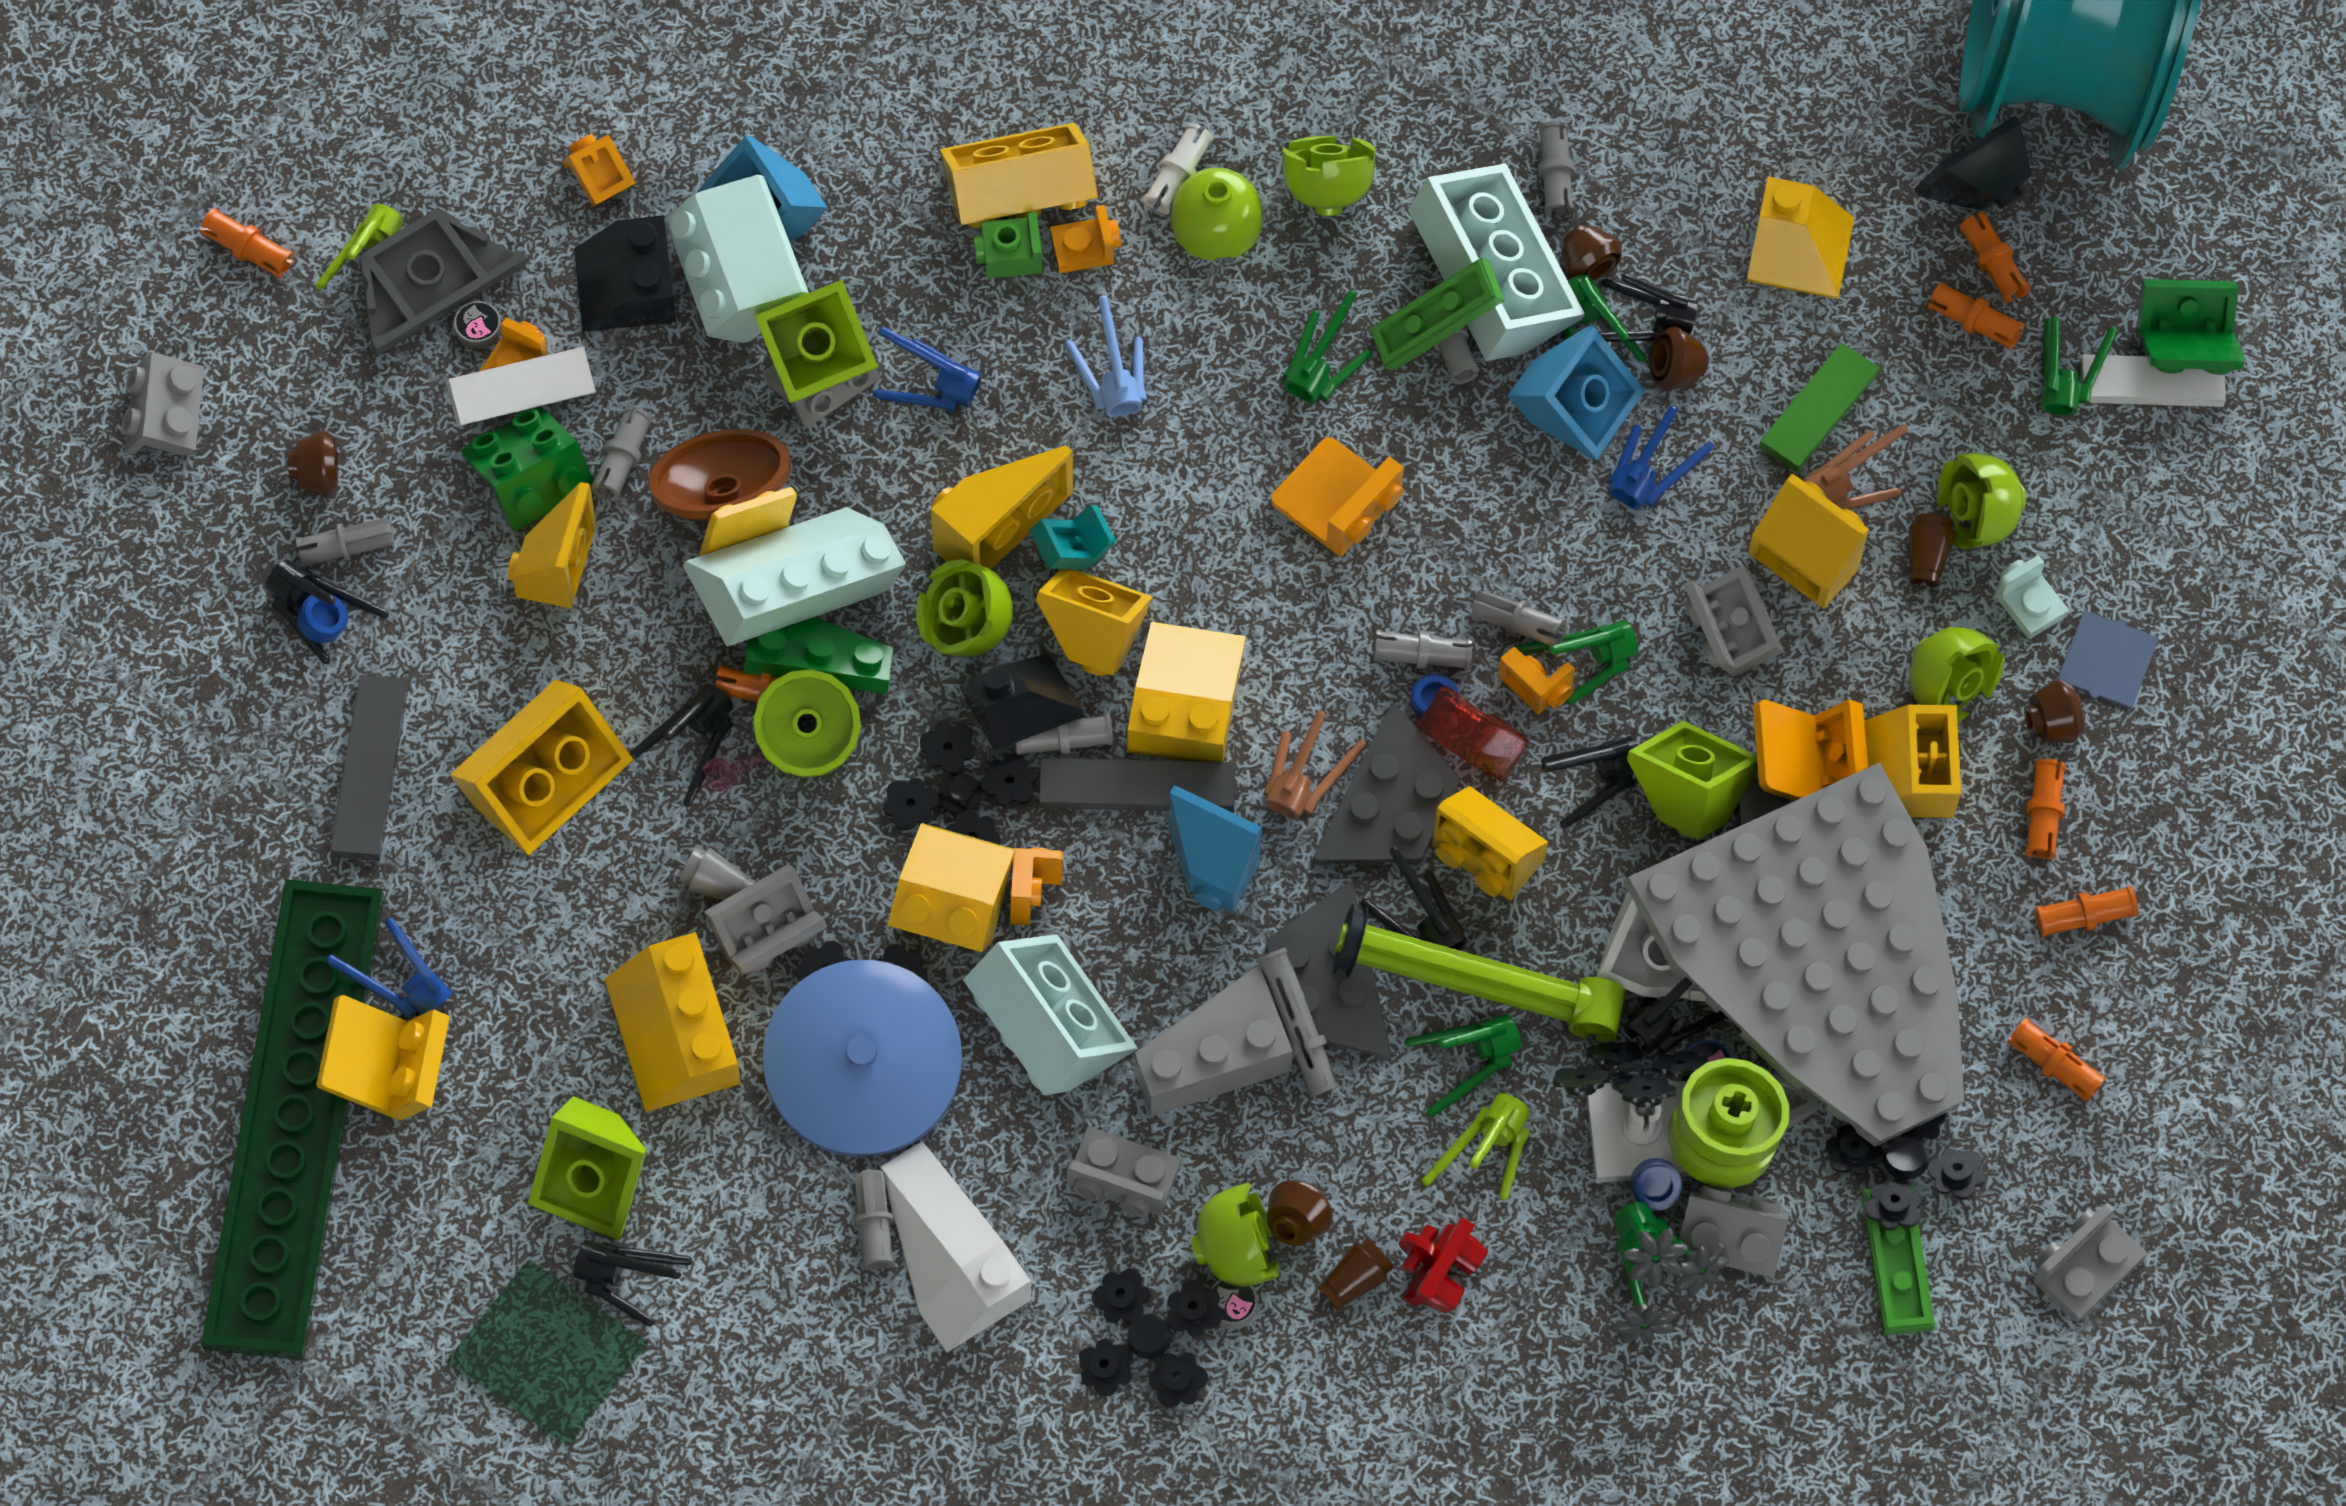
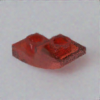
(1473, 735)

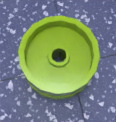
(834, 714)
(1728, 1123)

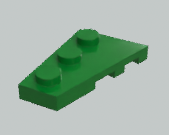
(824, 648)

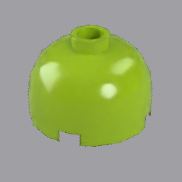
(1328, 173)
(1216, 214)
(1981, 491)
(964, 609)
(1955, 664)
(1235, 1238)

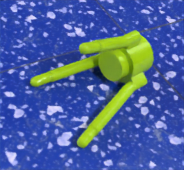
(377, 226)
(1501, 1124)

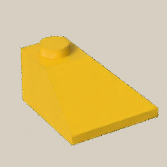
(1800, 240)
(556, 551)
(1092, 618)

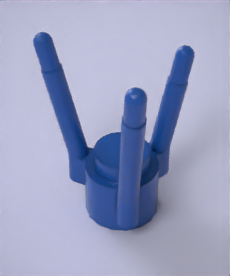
(954, 380)
(1635, 481)
(424, 990)

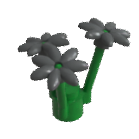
(1653, 1248)

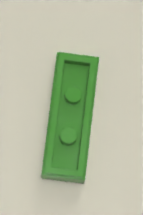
(1437, 314)
(1819, 407)
(1899, 1276)

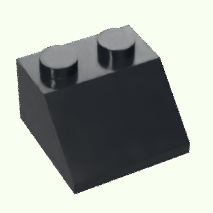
(625, 276)

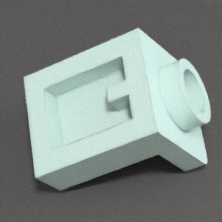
(2030, 597)

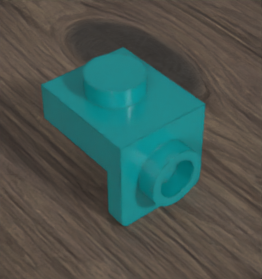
(1074, 542)

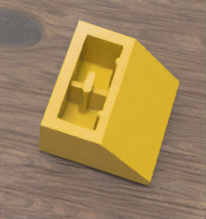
(1809, 541)
(1919, 756)
(1487, 843)

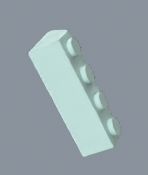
(1487, 218)
(795, 573)

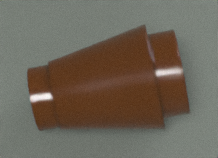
(1930, 546)
(1356, 1274)

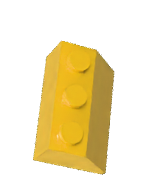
(1020, 174)
(542, 765)
(672, 1023)

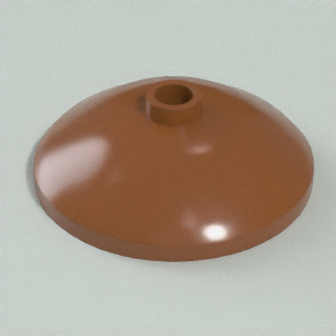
(718, 472)

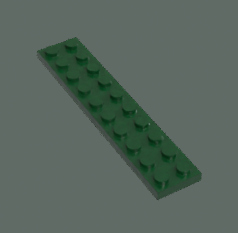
(289, 1128)

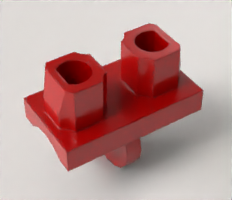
(1451, 1247)

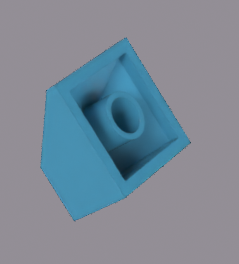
(790, 188)
(1578, 392)
(1213, 849)

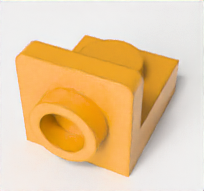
(598, 168)
(1085, 242)
(518, 343)
(1529, 680)
(1031, 870)

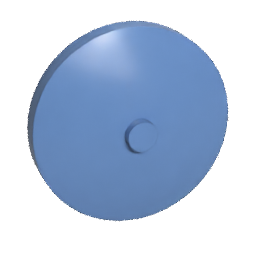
(862, 1058)

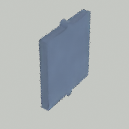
(2108, 659)

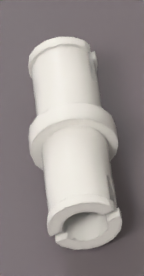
(1178, 167)

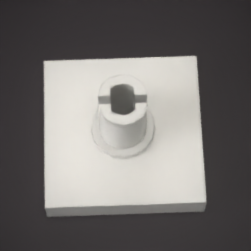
(1627, 1133)

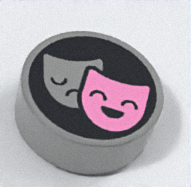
(477, 324)
(1237, 1304)

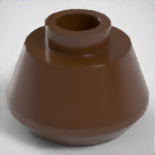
(1590, 252)
(1677, 359)
(315, 463)
(2055, 713)
(1298, 1212)

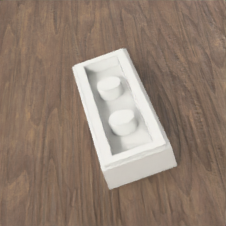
(2137, 382)
(520, 386)

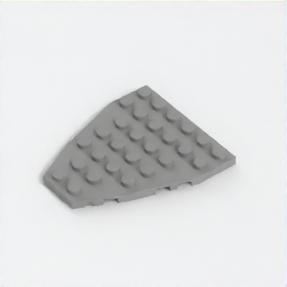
(1823, 950)

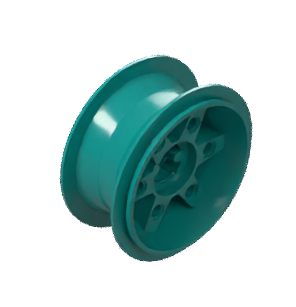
(2084, 55)

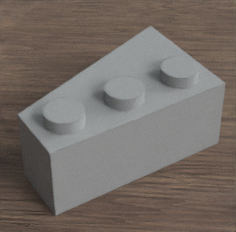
(1215, 1048)

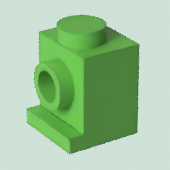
(1009, 247)

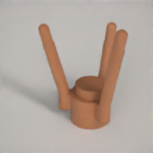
(1833, 476)
(1291, 791)

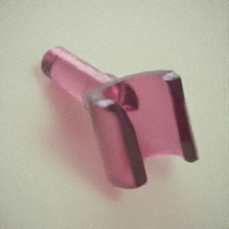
(732, 771)

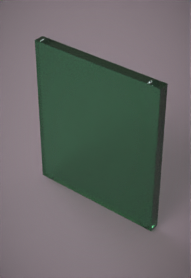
(548, 1352)

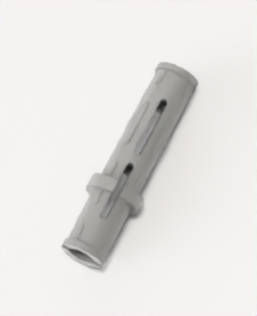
(1298, 1022)

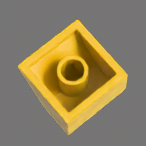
(952, 888)

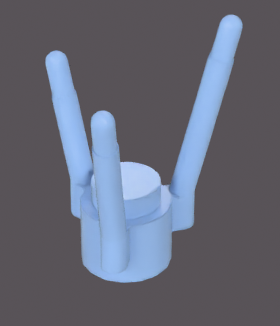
(1119, 390)

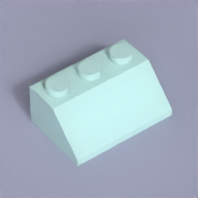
(735, 256)
(1048, 1012)

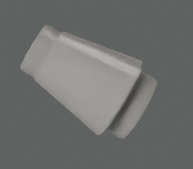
(713, 875)

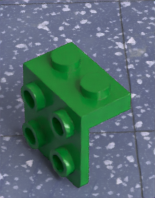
(2189, 325)
(528, 465)

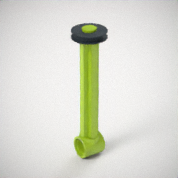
(1587, 1007)

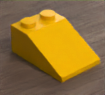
(996, 508)
(1185, 694)

